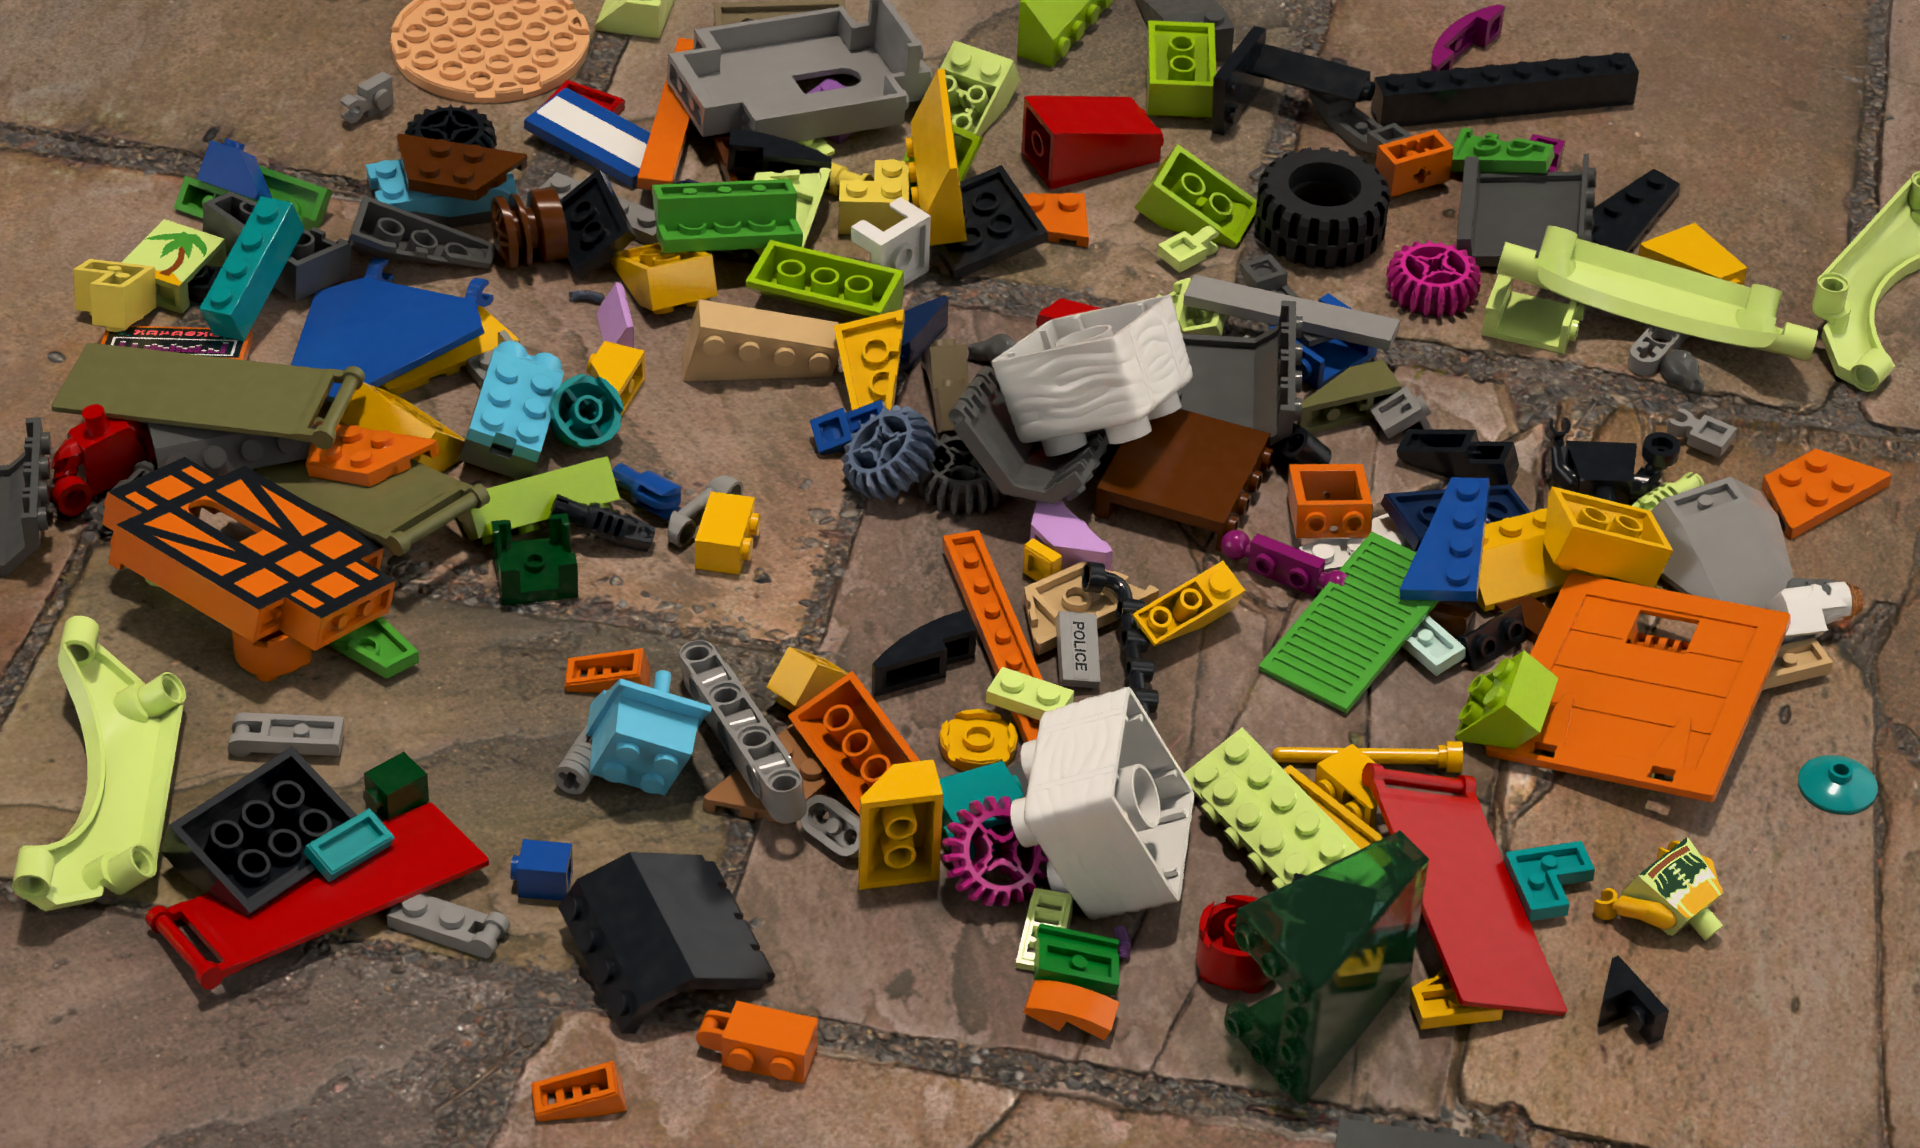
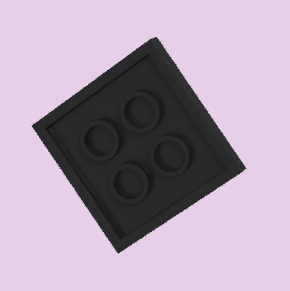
(996, 224)

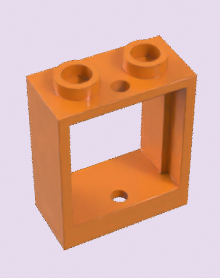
(1343, 505)

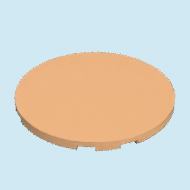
(489, 47)

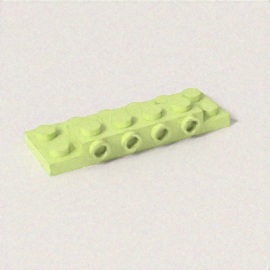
(1266, 811)

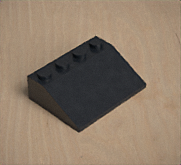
(254, 833)

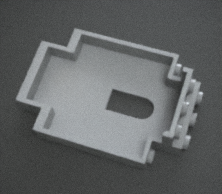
(749, 73)

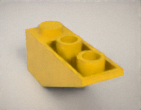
(1190, 605)

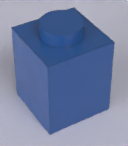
(543, 869)

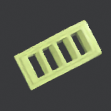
(1045, 907)

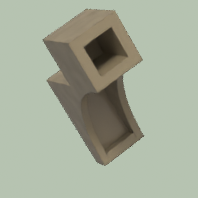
(948, 378)

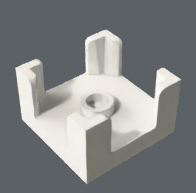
(902, 245)

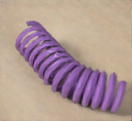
(1123, 951)

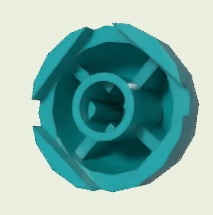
(585, 411)

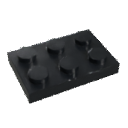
(594, 224)

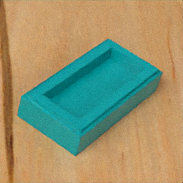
(349, 845)

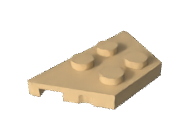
(1065, 593)

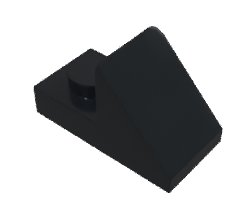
(1631, 998)

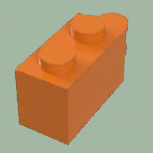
(762, 1040)

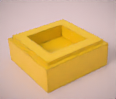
(1040, 560)

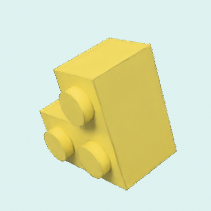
(872, 199)
(114, 292)

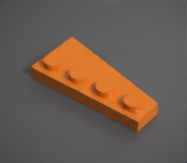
(1062, 216)

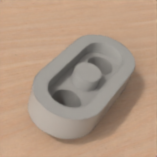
(837, 830)

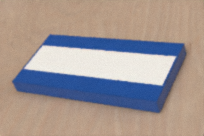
(591, 134)

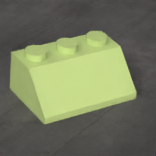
(634, 17)

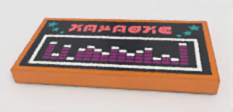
(180, 340)

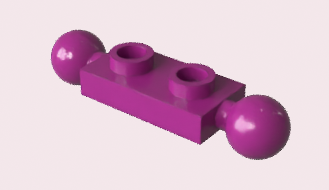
(1280, 562)

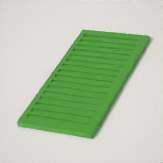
(1350, 628)

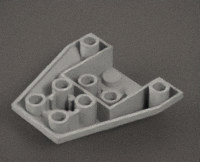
(1724, 543)

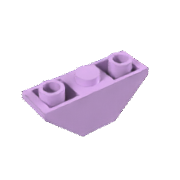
(1068, 535)

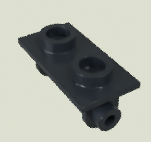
(1494, 637)

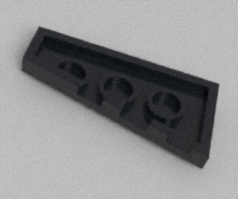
(1632, 211)

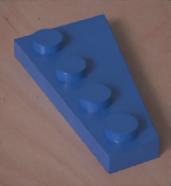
(1452, 548)

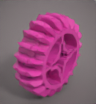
(1433, 278)
(970, 872)

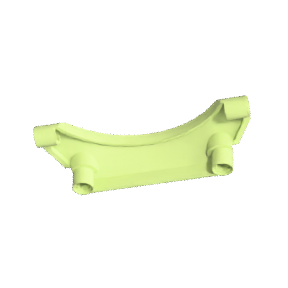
(1858, 280)
(1657, 293)
(130, 762)

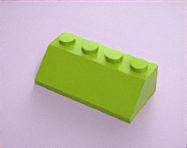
(1053, 26)
(826, 281)
(531, 498)

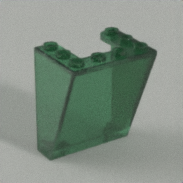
(1338, 952)

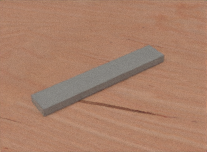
(1265, 307)

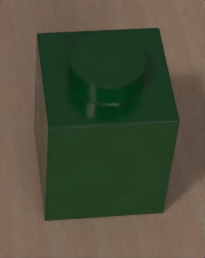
(395, 786)

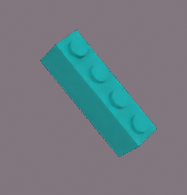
(252, 268)

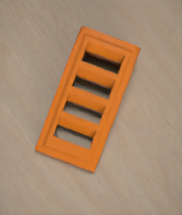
(626, 665)
(596, 1103)

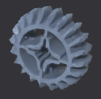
(889, 452)

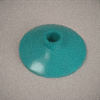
(1837, 784)

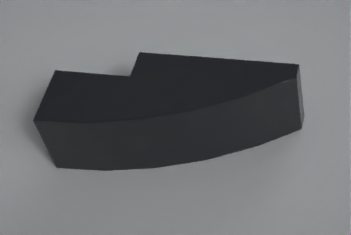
(761, 152)
(1459, 454)
(924, 654)

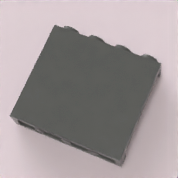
(1520, 208)

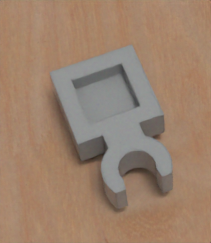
(372, 97)
(1704, 434)

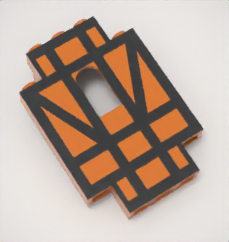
(291, 576)

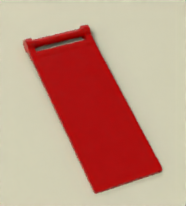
(423, 856)
(1468, 893)

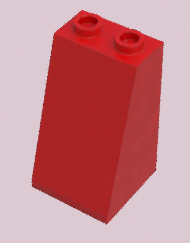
(1086, 137)

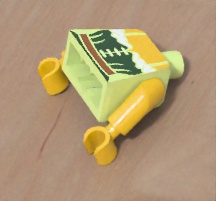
(1669, 893)

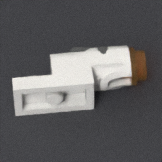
(1815, 604)

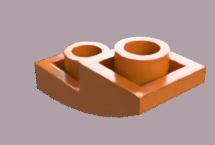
(1062, 1002)

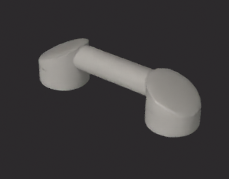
(681, 526)

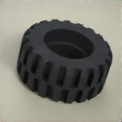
(1322, 207)

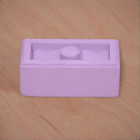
(615, 318)

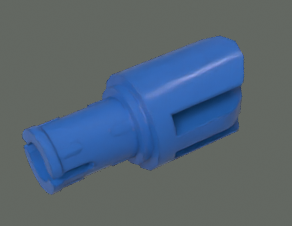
(649, 490)

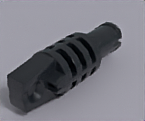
(602, 522)

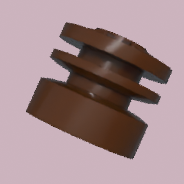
(536, 226)

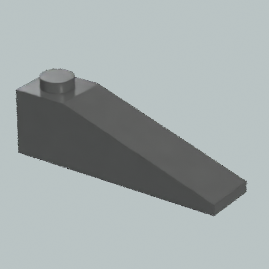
(404, 236)

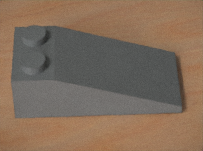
(1193, 11)

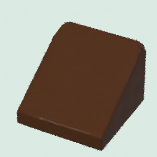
(1452, 618)

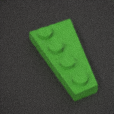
(378, 648)

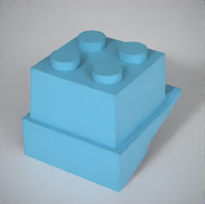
(643, 733)

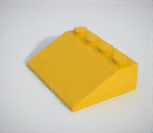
(936, 164)

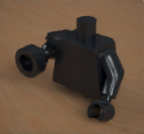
(1608, 467)

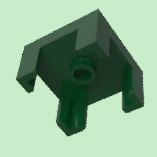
(536, 567)

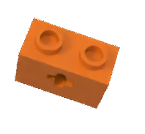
(1415, 162)

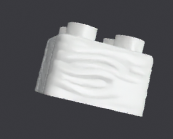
(1095, 373)
(1105, 806)

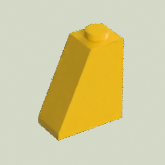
(1695, 251)

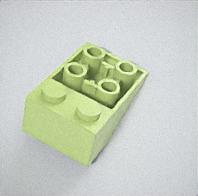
(978, 86)

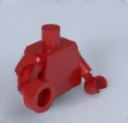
(96, 458)

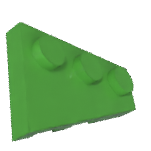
(1501, 156)

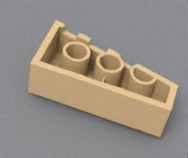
(756, 344)

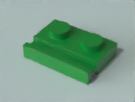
(1077, 959)

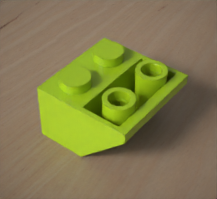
(1507, 703)

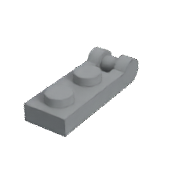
(281, 731)
(449, 924)

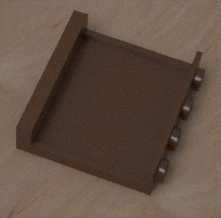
(1188, 472)

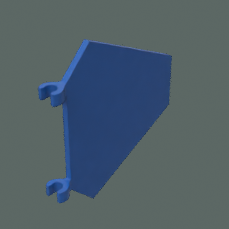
(386, 326)

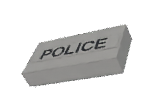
(1078, 649)

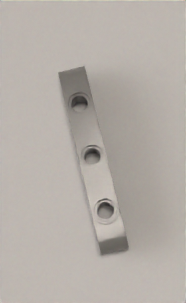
(744, 732)

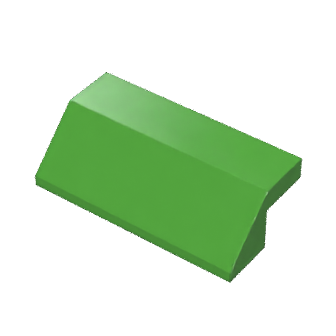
(307, 198)
(725, 215)

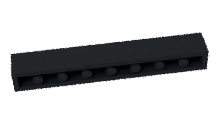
(1505, 90)

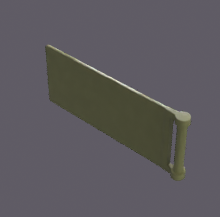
(208, 392)
(392, 511)

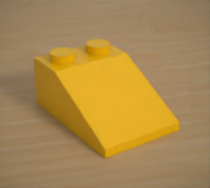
(666, 279)

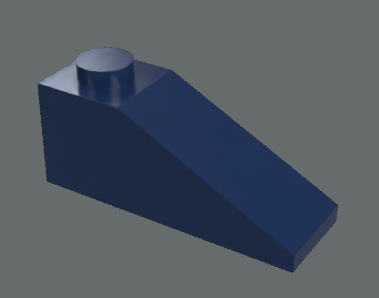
(921, 329)

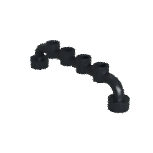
(1133, 640)

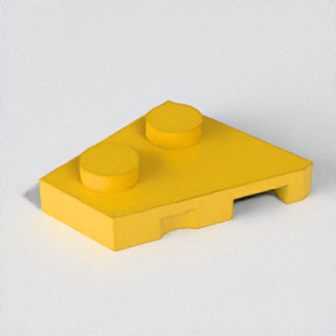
(1438, 1006)

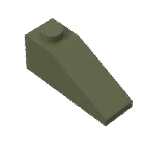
(1348, 397)

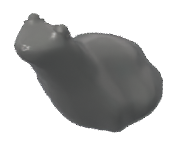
(991, 348)
(1682, 369)

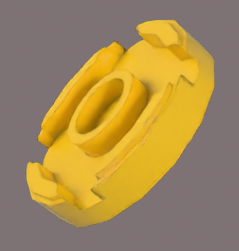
(977, 739)

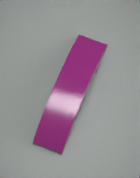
(1476, 27)

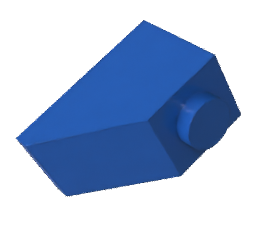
(233, 170)

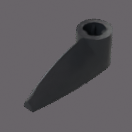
(1304, 448)

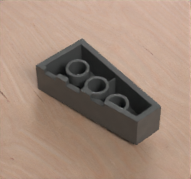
(312, 264)

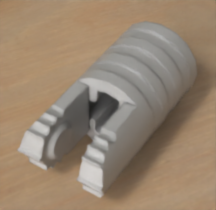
(573, 770)

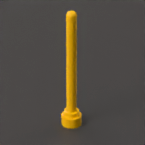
(1445, 756)

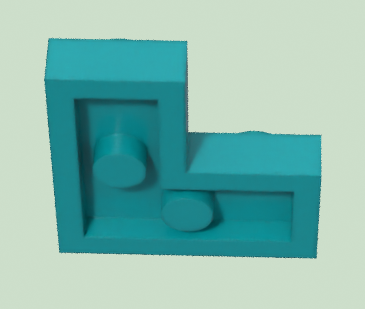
(1542, 871)

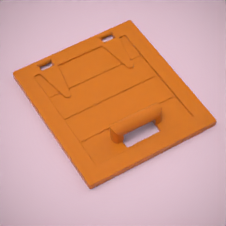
(1645, 700)

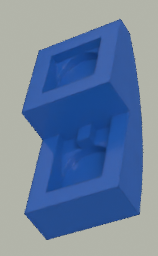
(834, 428)

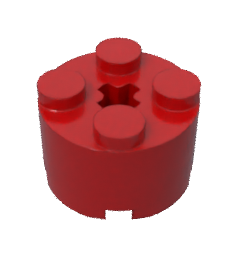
(1219, 955)

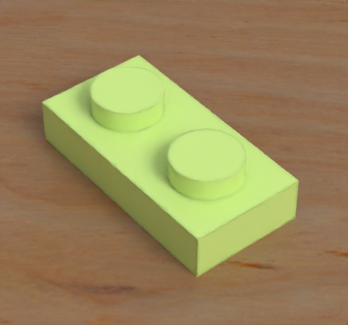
(1026, 694)

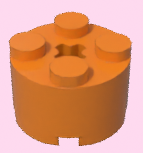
(271, 655)

